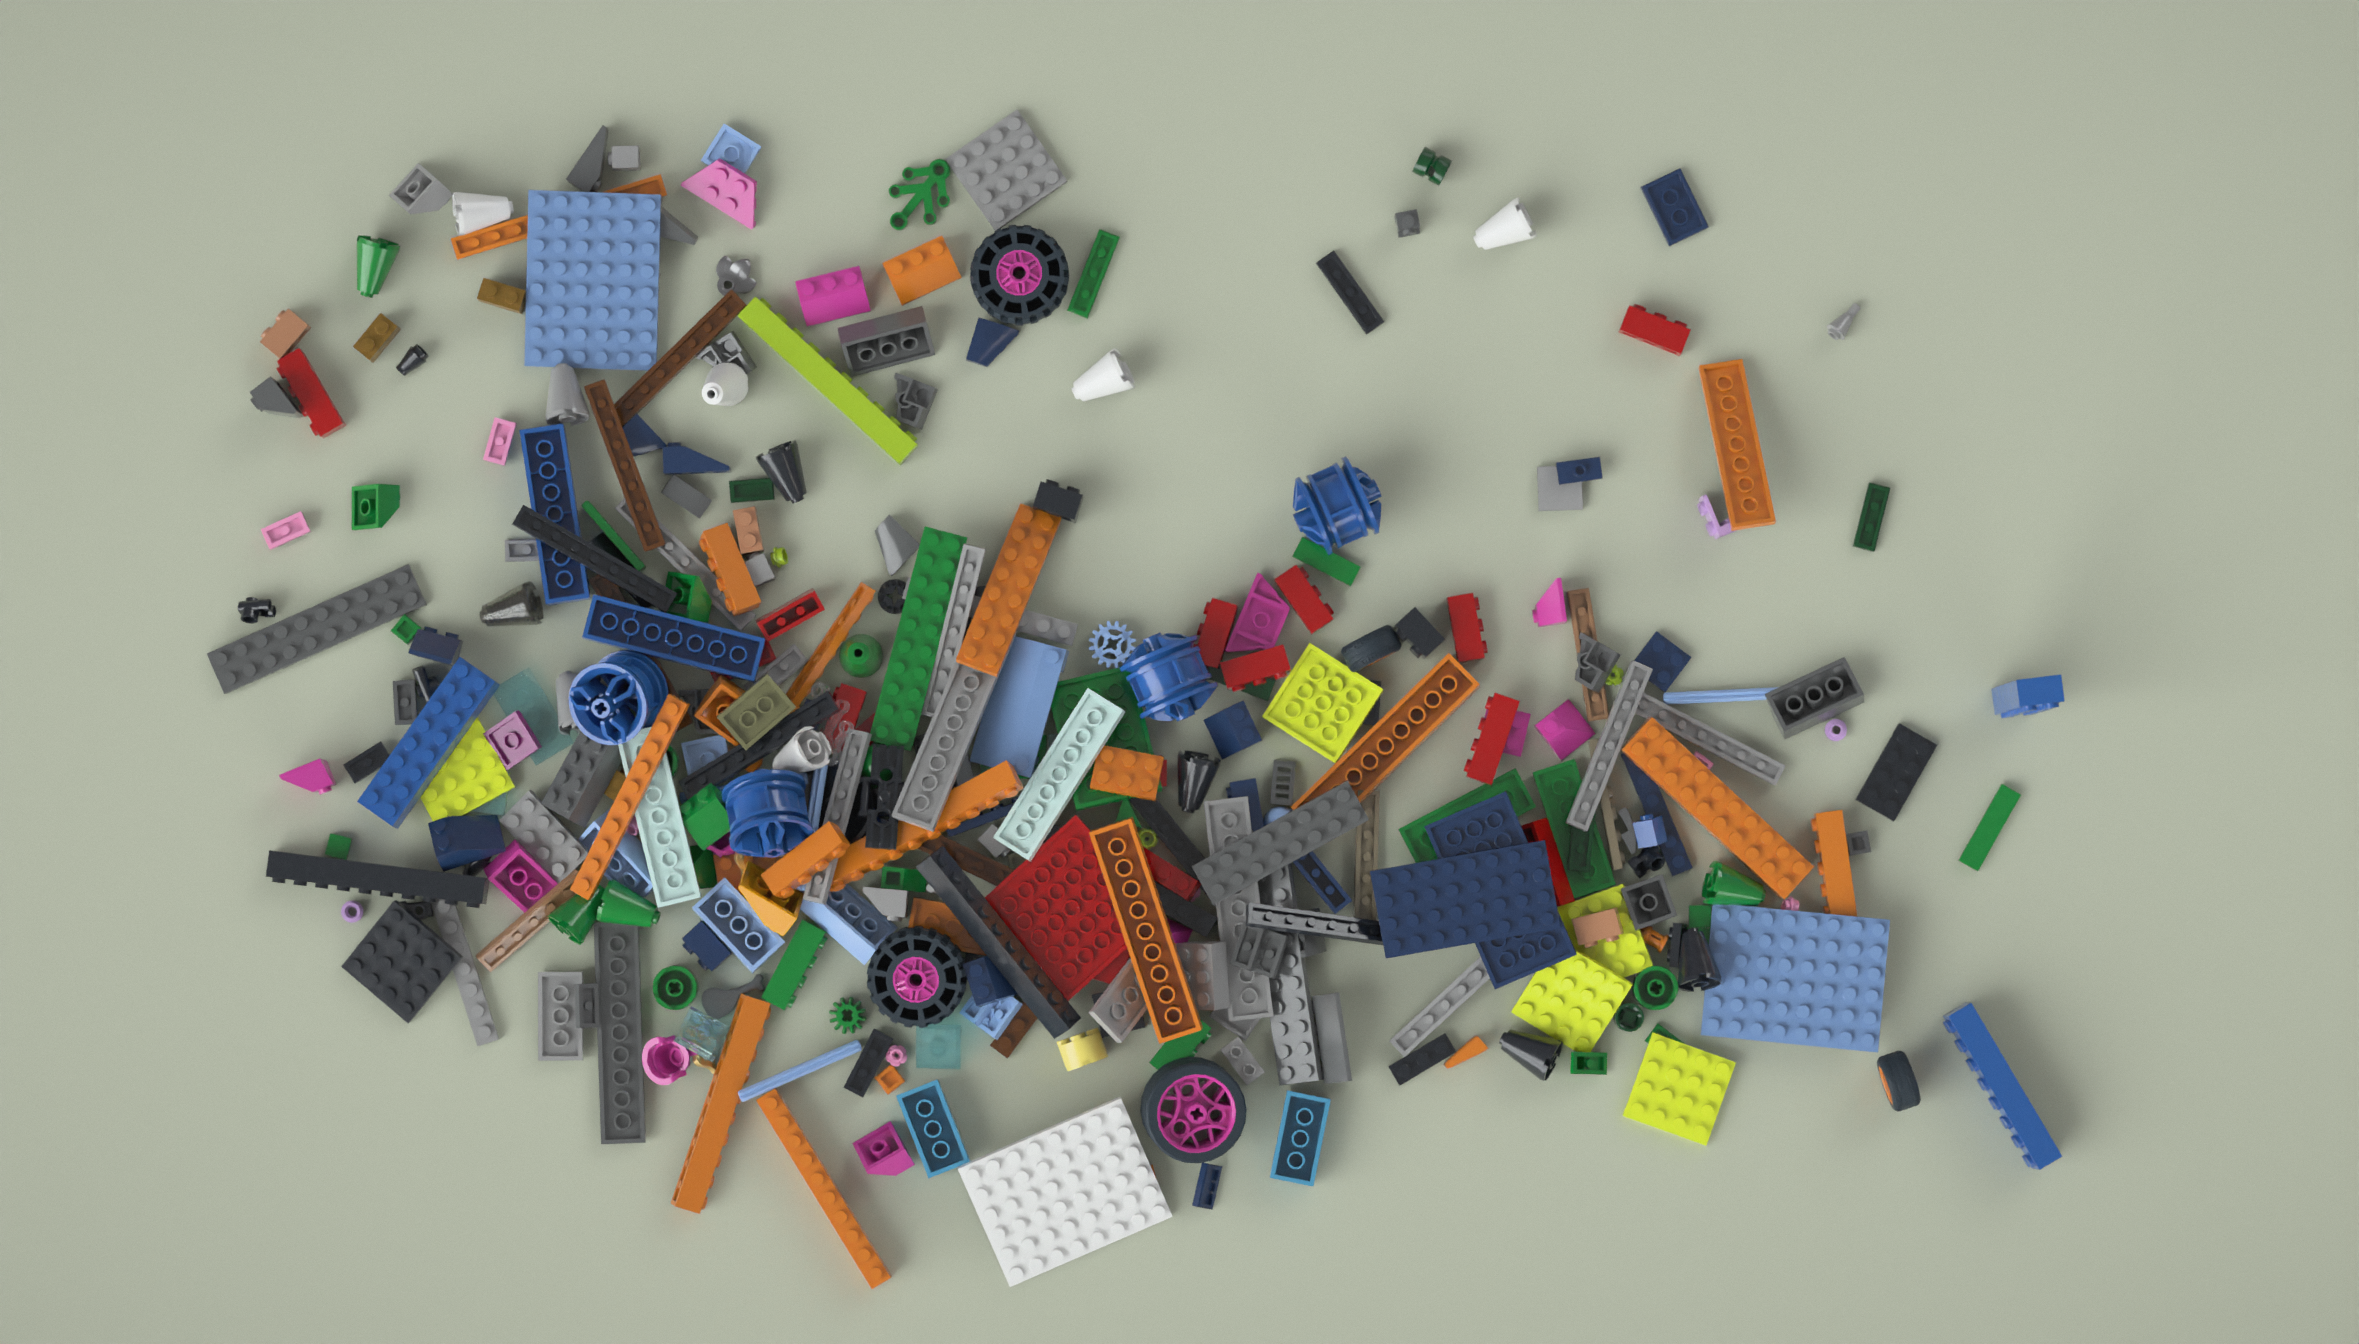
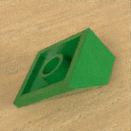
(374, 505)
(691, 598)
(704, 867)

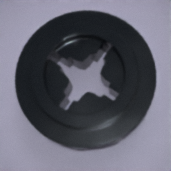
(886, 602)

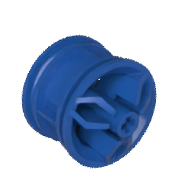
(1337, 505)
(1168, 677)
(605, 711)
(767, 812)

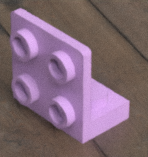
(1713, 526)

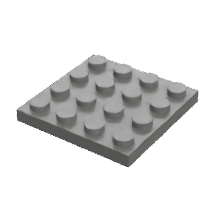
(1006, 170)

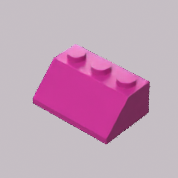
(833, 296)

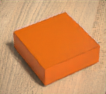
(889, 1079)

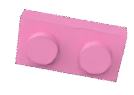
(499, 441)
(285, 530)

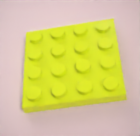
(1322, 703)
(467, 777)
(1622, 956)
(1573, 1000)
(1679, 1088)

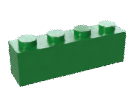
(794, 964)

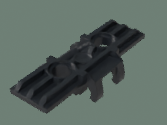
(877, 834)

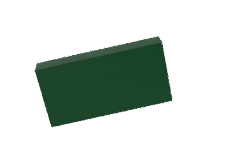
(751, 490)

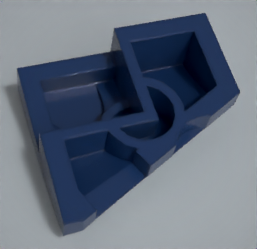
(989, 341)
(641, 437)

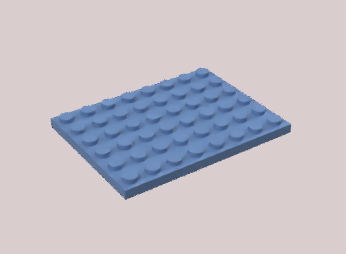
(592, 279)
(1797, 977)

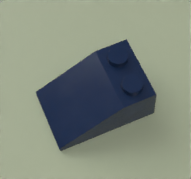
(466, 839)

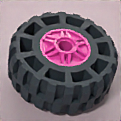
(1026, 298)
(913, 1000)

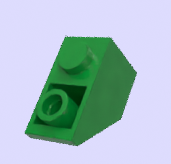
(903, 879)

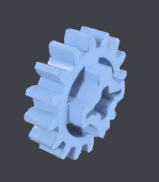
(1104, 631)

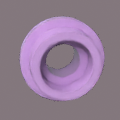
(1828, 730)
(345, 911)

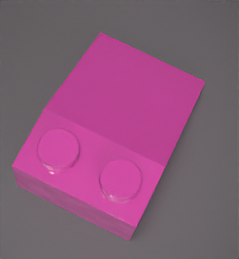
(519, 876)

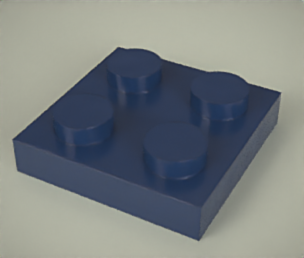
(1664, 659)

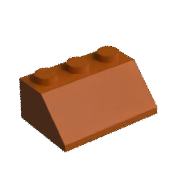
(921, 270)
(718, 698)

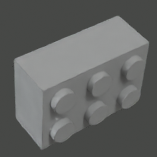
(1206, 972)

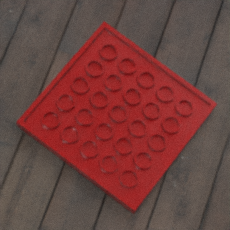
(1062, 909)

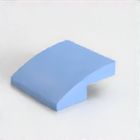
(992, 1017)

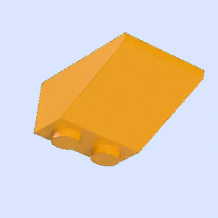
(773, 911)

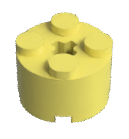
(1082, 1049)

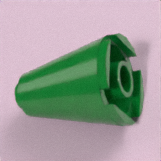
(374, 263)
(868, 662)
(1730, 887)
(626, 907)
(577, 916)

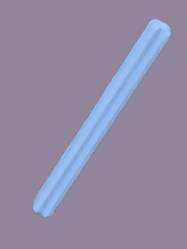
(1716, 696)
(815, 801)
(799, 1070)

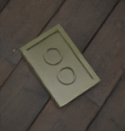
(756, 711)

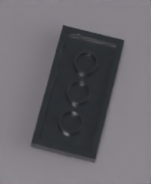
(1896, 772)

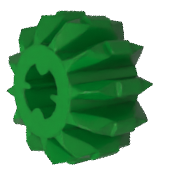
(839, 1015)

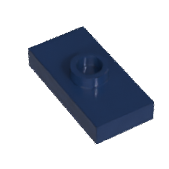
(1579, 470)
(1207, 1186)

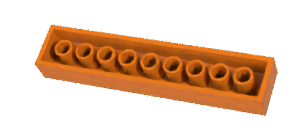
(1399, 731)
(1716, 808)
(1145, 930)

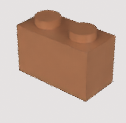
(285, 333)
(748, 530)
(1597, 927)

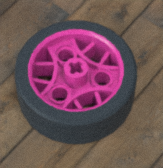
(1193, 1110)

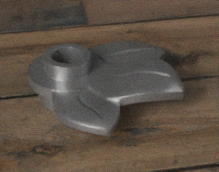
(736, 273)

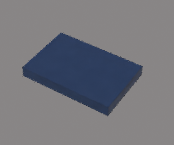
(1674, 207)

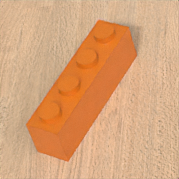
(730, 570)
(805, 860)

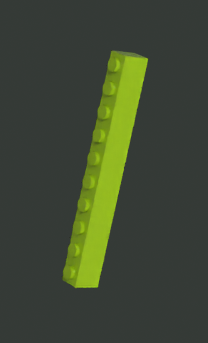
(827, 380)

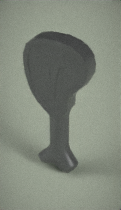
(720, 1003)

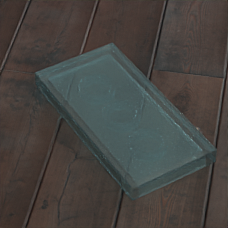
(526, 695)

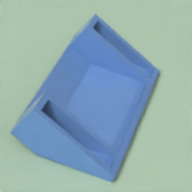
(1019, 706)

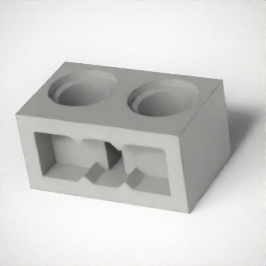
(1242, 1060)

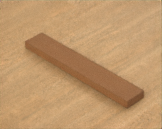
(1583, 621)
(526, 925)

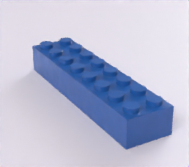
(554, 497)
(674, 638)
(2028, 696)
(428, 743)
(2002, 1086)

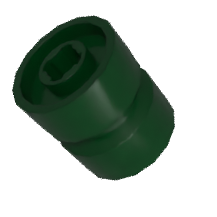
(1425, 162)
(1628, 1017)

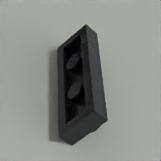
(1422, 1059)
(868, 1063)

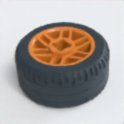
(1371, 648)
(1898, 1081)

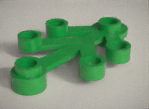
(921, 191)

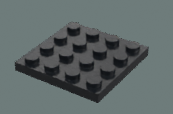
(402, 961)

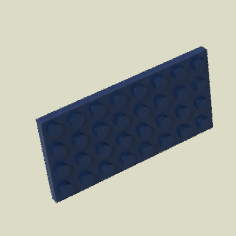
(1488, 827)
(1465, 899)

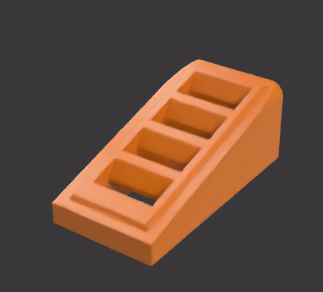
(1470, 1049)

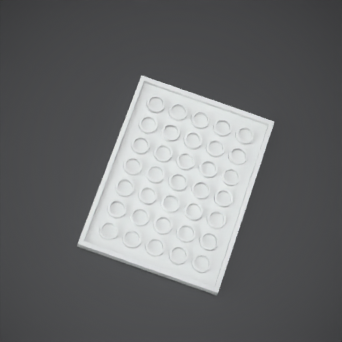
(1064, 1191)

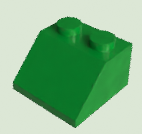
(705, 816)

